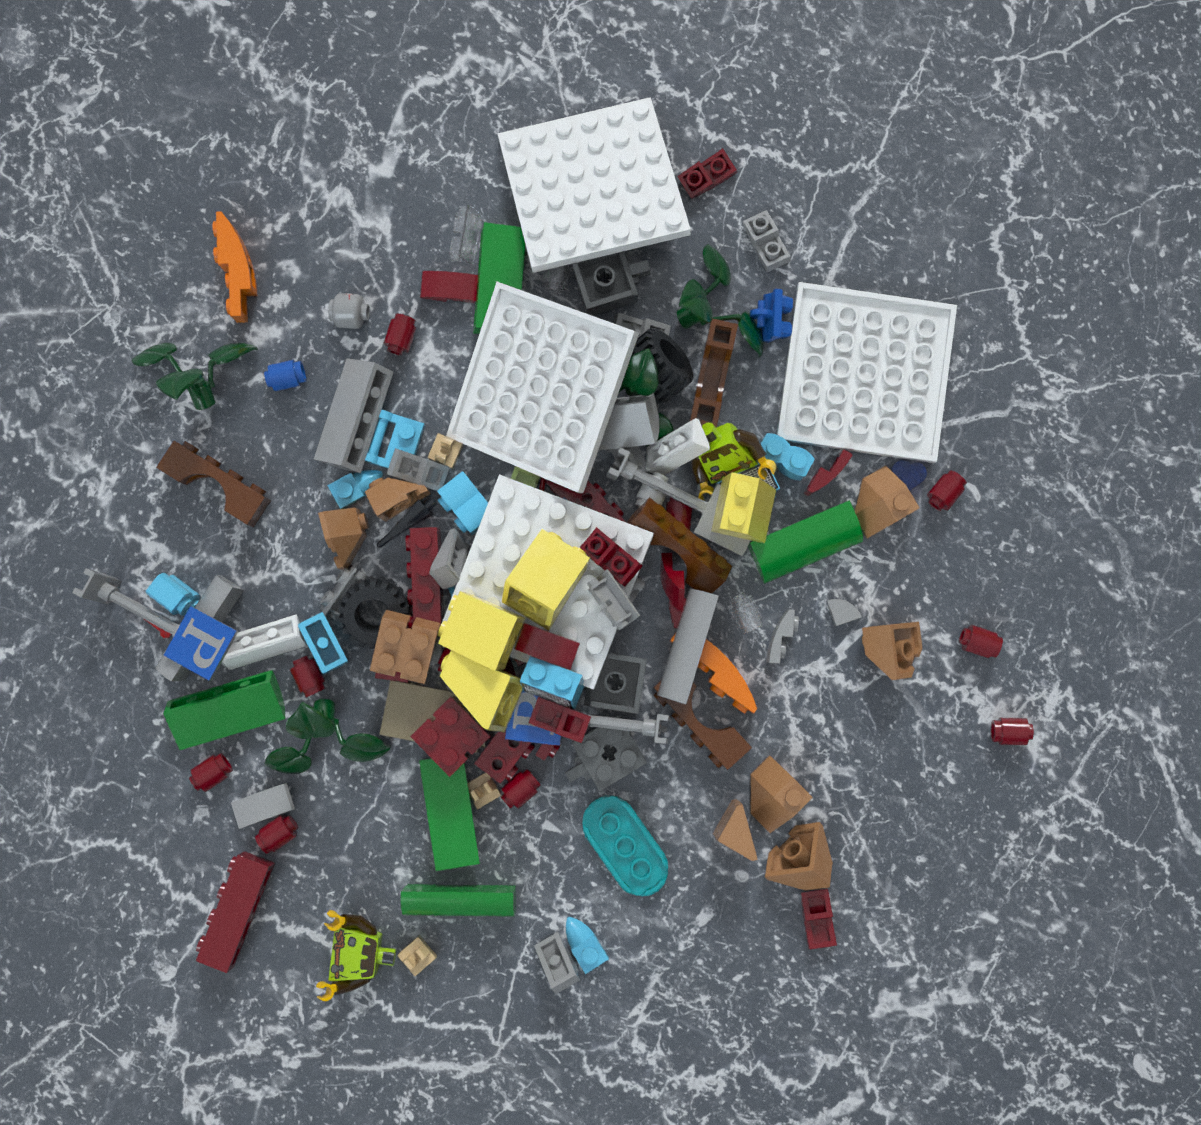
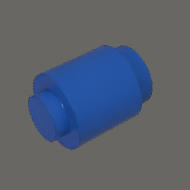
(285, 375)

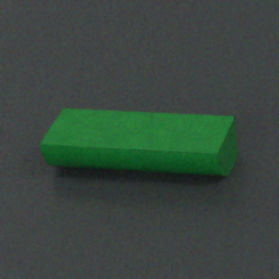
(499, 261)
(807, 542)
(225, 710)
(449, 816)
(458, 900)

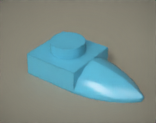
(352, 487)
(584, 945)

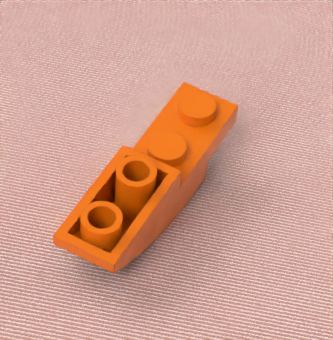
(236, 261)
(725, 678)

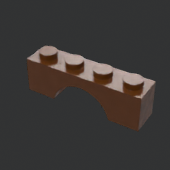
(713, 371)
(186, 466)
(704, 566)
(724, 744)

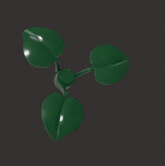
(696, 306)
(192, 379)
(642, 379)
(321, 722)

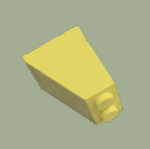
(744, 507)
(544, 578)
(480, 630)
(484, 692)

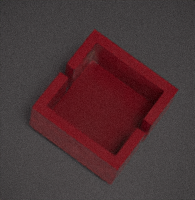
(451, 736)

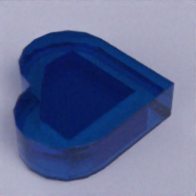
(909, 473)

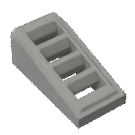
(449, 561)

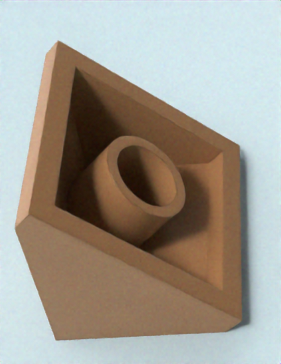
(735, 832)

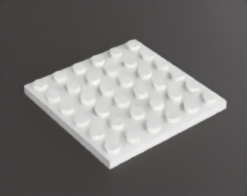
(593, 185)
(866, 372)
(541, 386)
(506, 532)

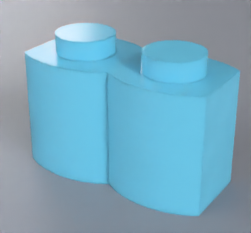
(790, 460)
(464, 501)
(173, 594)

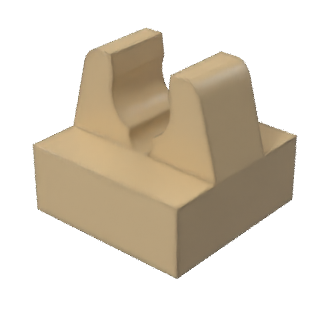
(445, 451)
(483, 790)
(417, 955)

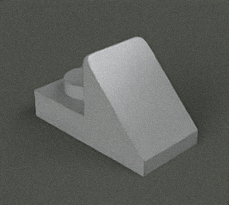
(557, 963)

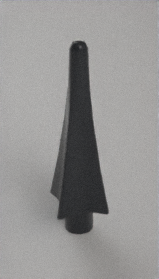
(416, 514)

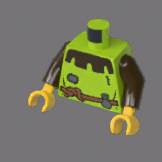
(729, 452)
(354, 954)

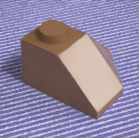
(393, 496)
(882, 501)
(344, 533)
(893, 647)
(775, 795)
(802, 859)

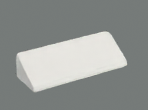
(677, 448)
(264, 642)

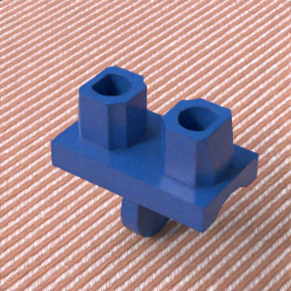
(770, 315)

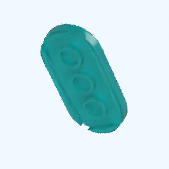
(625, 845)

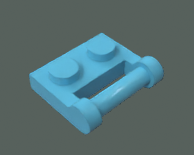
(404, 437)

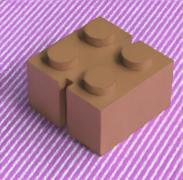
(404, 648)

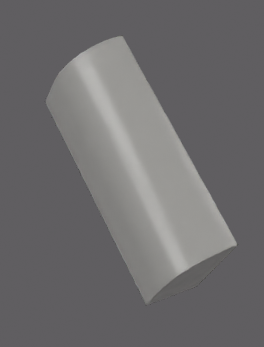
(353, 415)
(632, 423)
(215, 602)
(687, 645)

